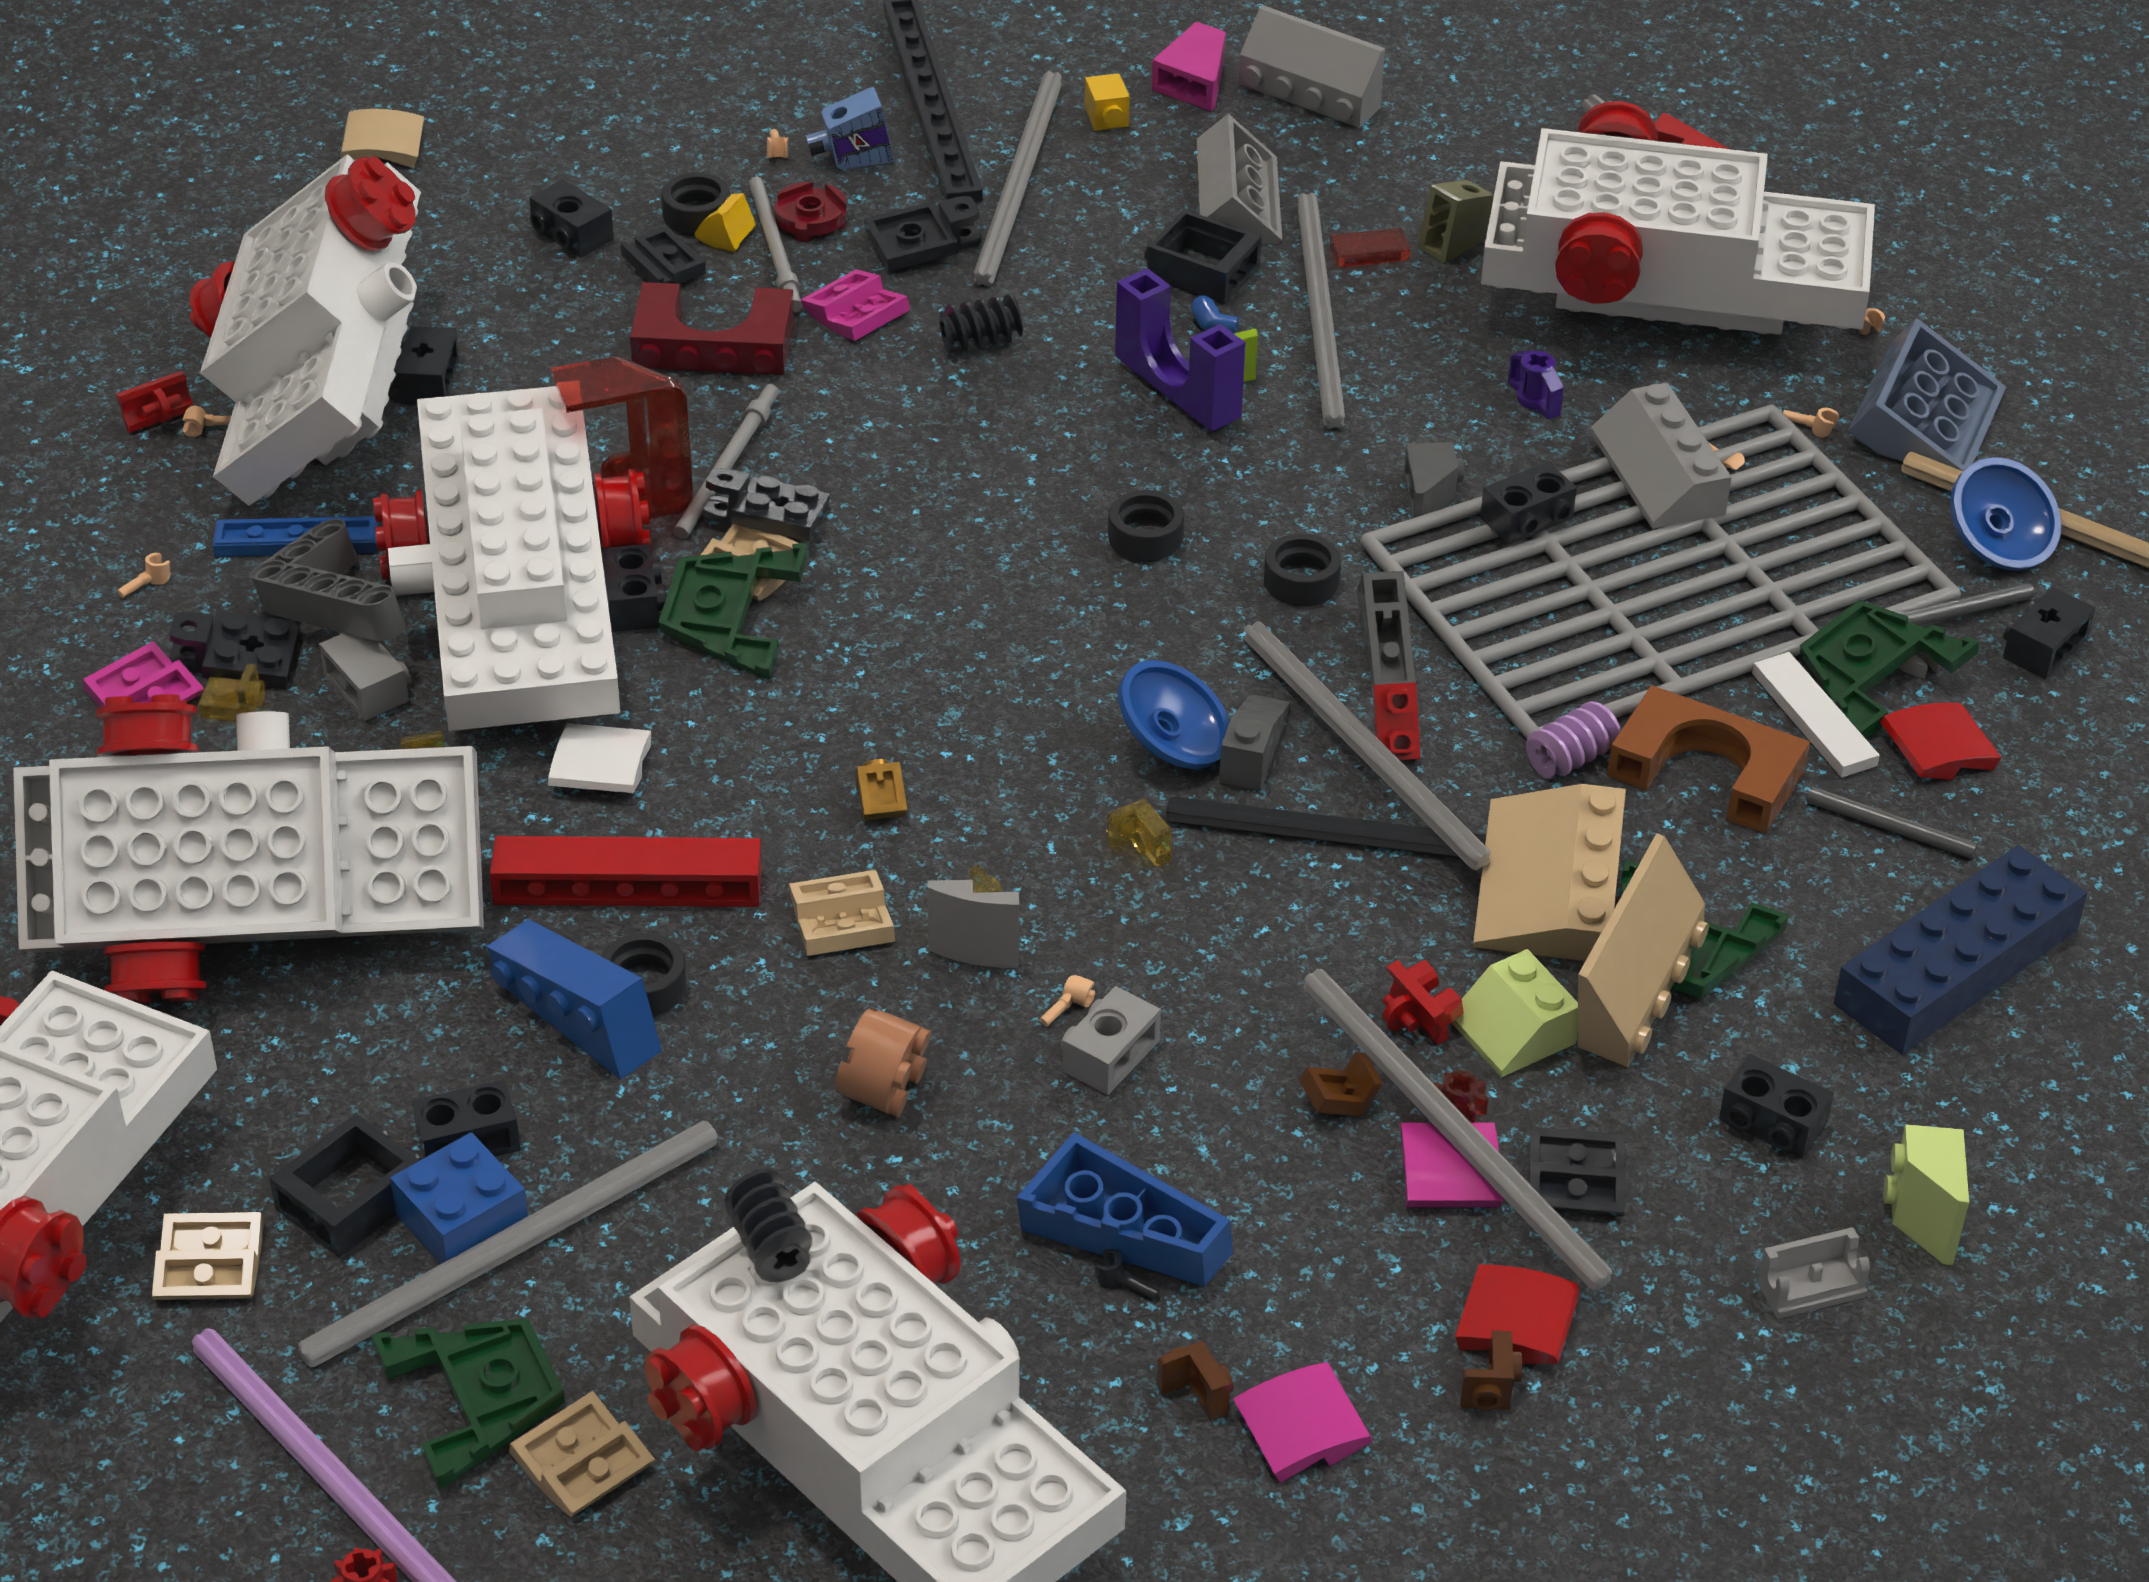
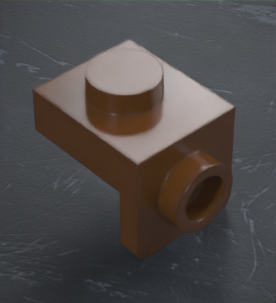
(1342, 1090)
(1199, 1371)
(1493, 1386)

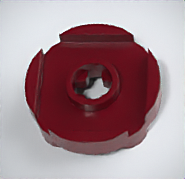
(810, 210)

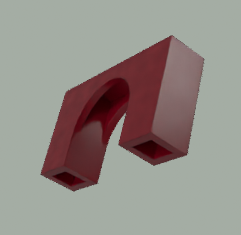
(753, 346)

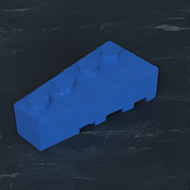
(578, 994)
(1107, 1203)

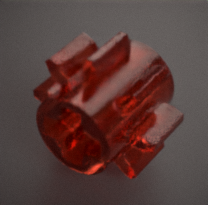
(1465, 1093)

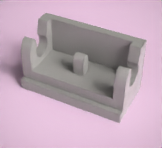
(1813, 1273)

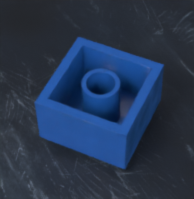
(457, 1198)

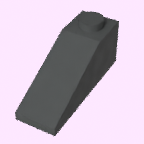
(1386, 627)
(1252, 741)

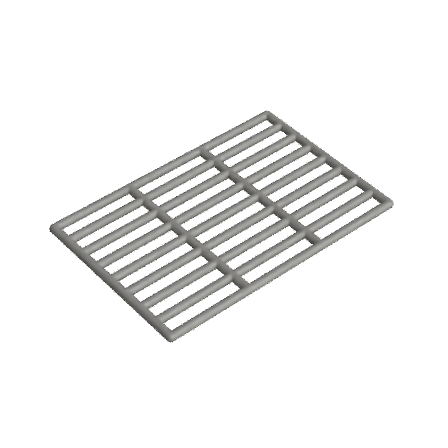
(1616, 614)

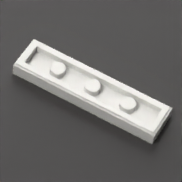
(1815, 714)

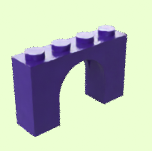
(1207, 385)

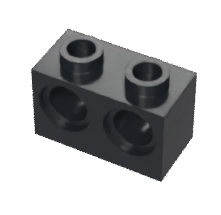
(1528, 502)
(631, 587)
(1776, 1106)
(476, 1109)

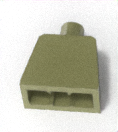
(1454, 219)

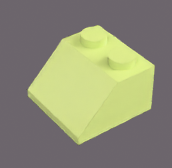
(1518, 1014)
(1929, 1188)

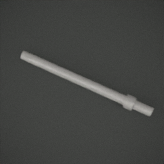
(786, 278)
(754, 417)

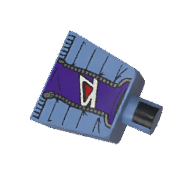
(854, 132)

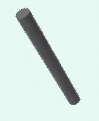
(1970, 604)
(1892, 823)

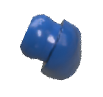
(1208, 315)

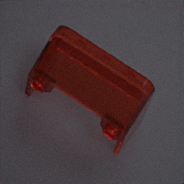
(655, 425)

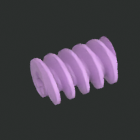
(1572, 740)

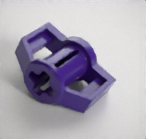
(1536, 382)

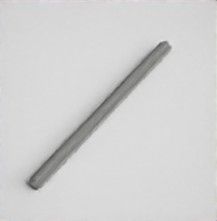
(1017, 179)
(1321, 312)
(1368, 746)
(1459, 1131)
(506, 1244)

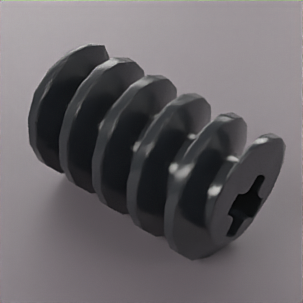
(980, 321)
(769, 1225)

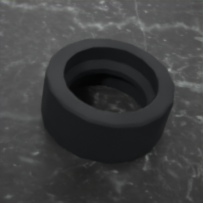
(688, 188)
(1148, 544)
(1302, 589)
(656, 951)

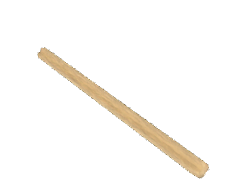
(2072, 525)

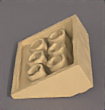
(1550, 870)
(1639, 957)

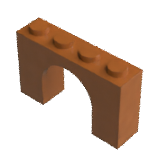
(1676, 724)

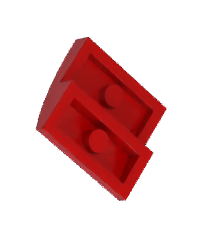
(1940, 739)
(1522, 1301)

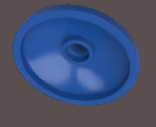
(2016, 504)
(1173, 714)

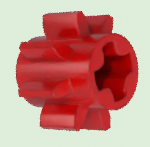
(364, 1566)

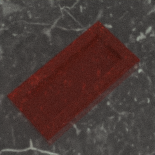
(1370, 247)

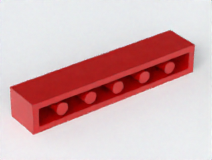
(626, 871)

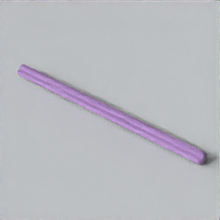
(318, 1460)

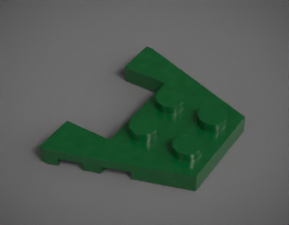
(713, 598)
(1865, 648)
(1723, 948)
(495, 1377)

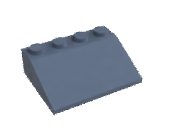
(1927, 401)

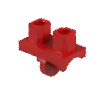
(154, 401)
(1397, 718)
(1413, 1006)

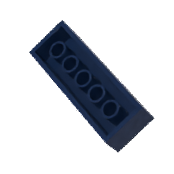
(1959, 949)

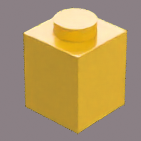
(1107, 101)

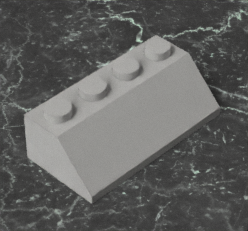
(1312, 67)
(1239, 180)
(1663, 457)

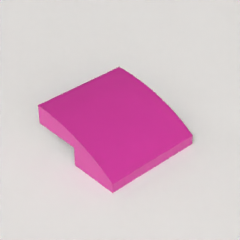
(855, 304)
(142, 676)
(1439, 1173)
(1302, 1419)

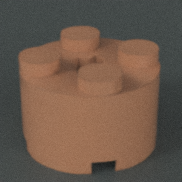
(883, 1061)

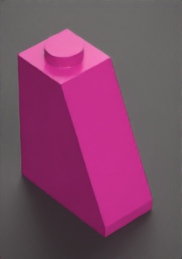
(1192, 66)

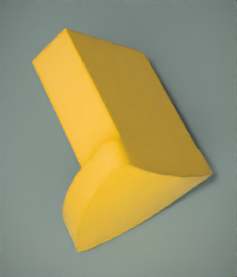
(727, 225)

